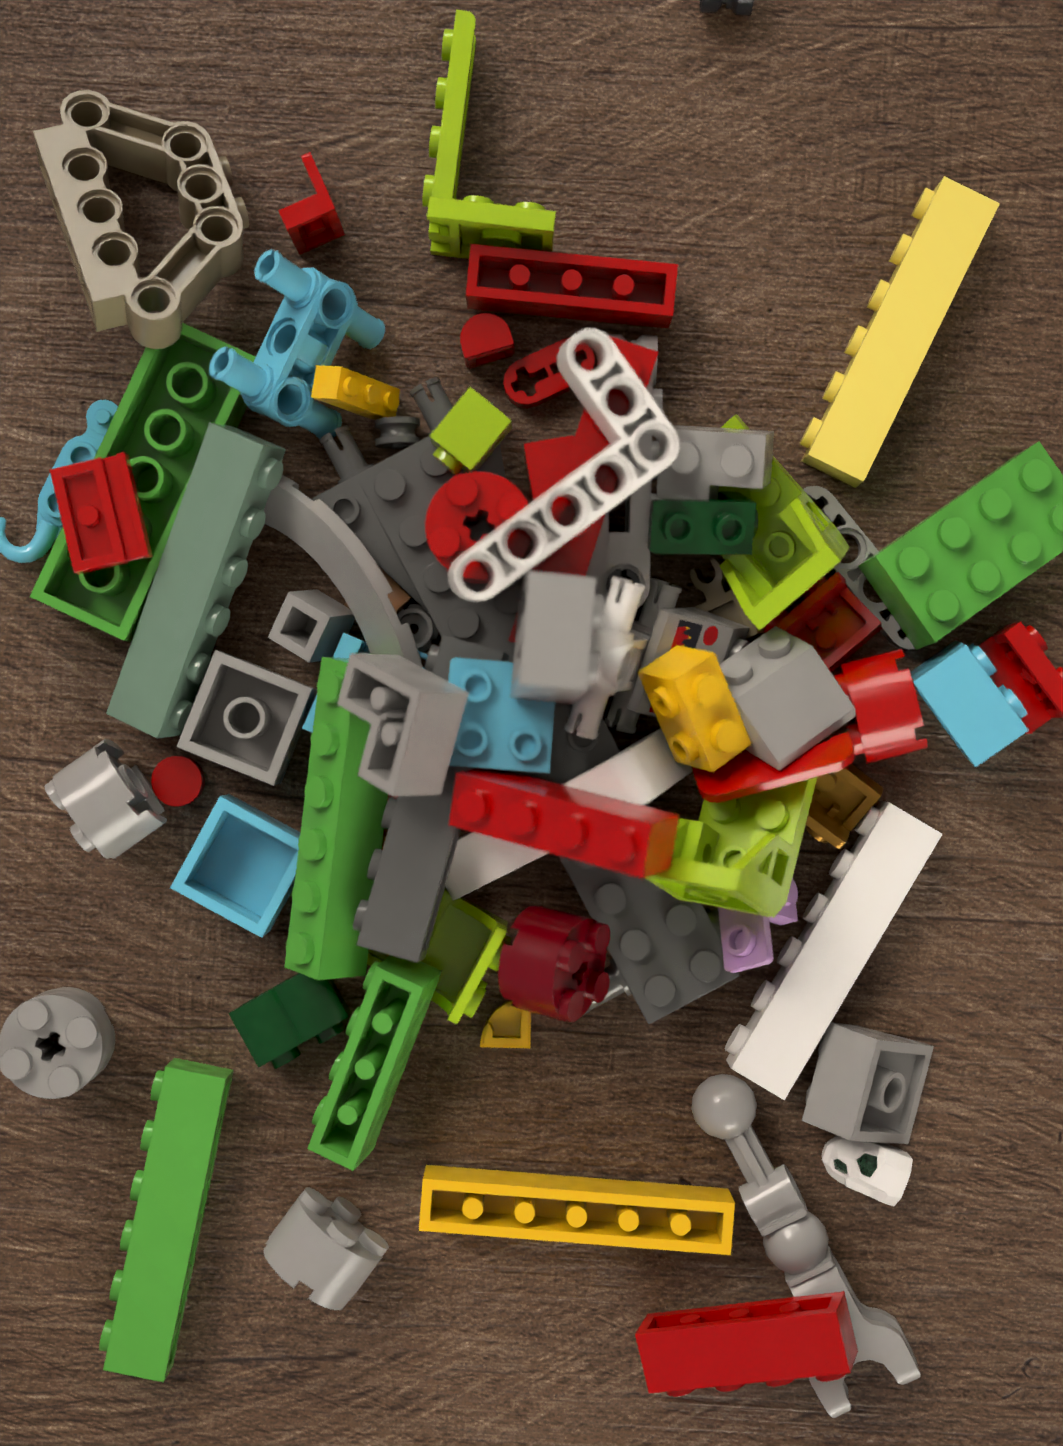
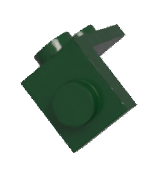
(703, 525)

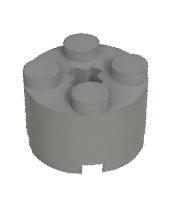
(106, 800)
(30, 1055)
(324, 1248)

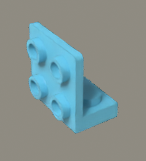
(498, 728)

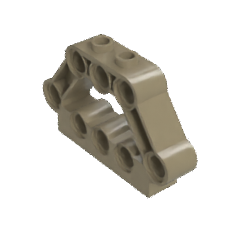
(77, 180)

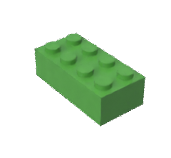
(972, 548)

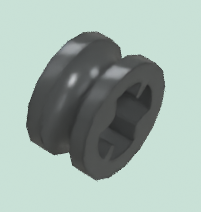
(396, 432)

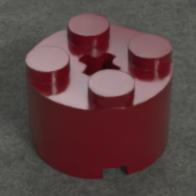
(555, 963)

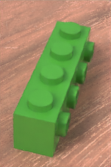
(373, 1059)

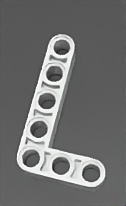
(580, 485)
(631, 775)

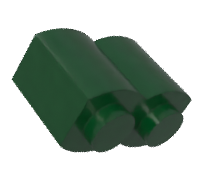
(288, 1016)

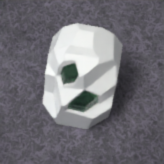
(868, 1168)

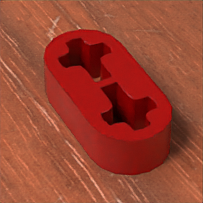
(541, 362)

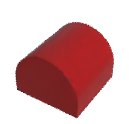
(485, 340)

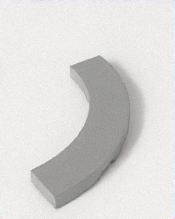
(346, 563)

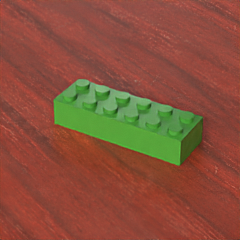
(162, 432)

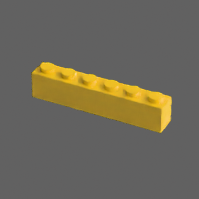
(577, 1209)

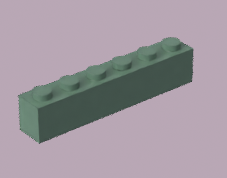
(196, 580)

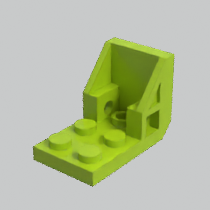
(790, 548)
(740, 851)

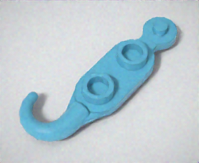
(48, 516)

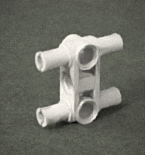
(621, 650)

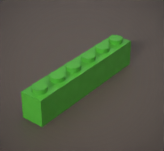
(335, 840)
(167, 1219)

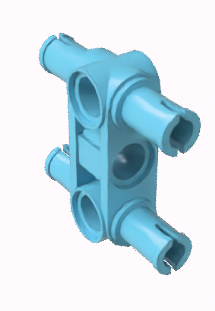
(302, 335)

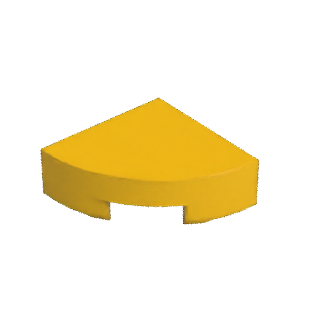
(507, 1028)

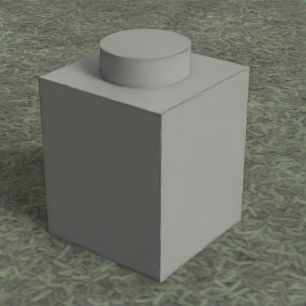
(311, 624)

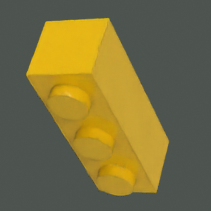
(355, 392)

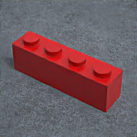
(571, 286)
(564, 821)
(747, 1344)

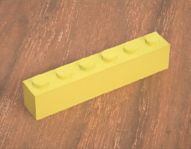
(899, 331)

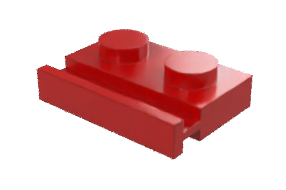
(100, 513)

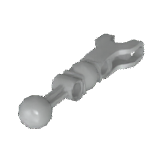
(795, 1237)

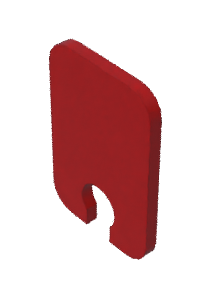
(750, 775)

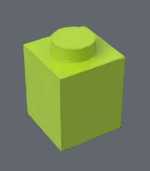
(469, 433)

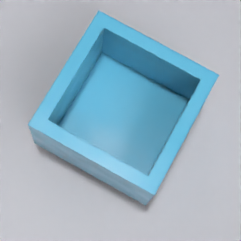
(968, 702)
(241, 865)

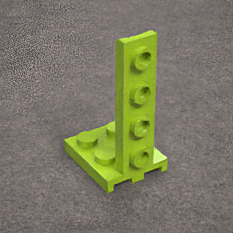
(475, 218)

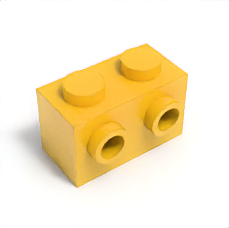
(695, 707)

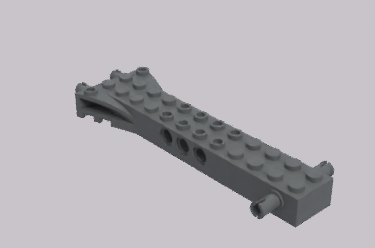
(659, 945)

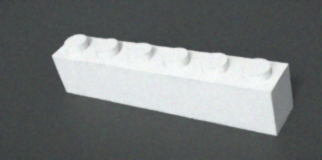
(831, 949)

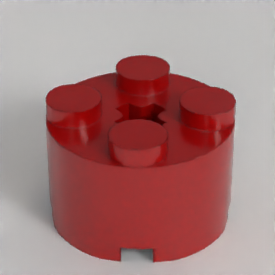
(465, 500)
(883, 706)

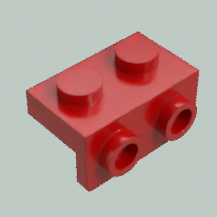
(830, 621)
(1027, 671)

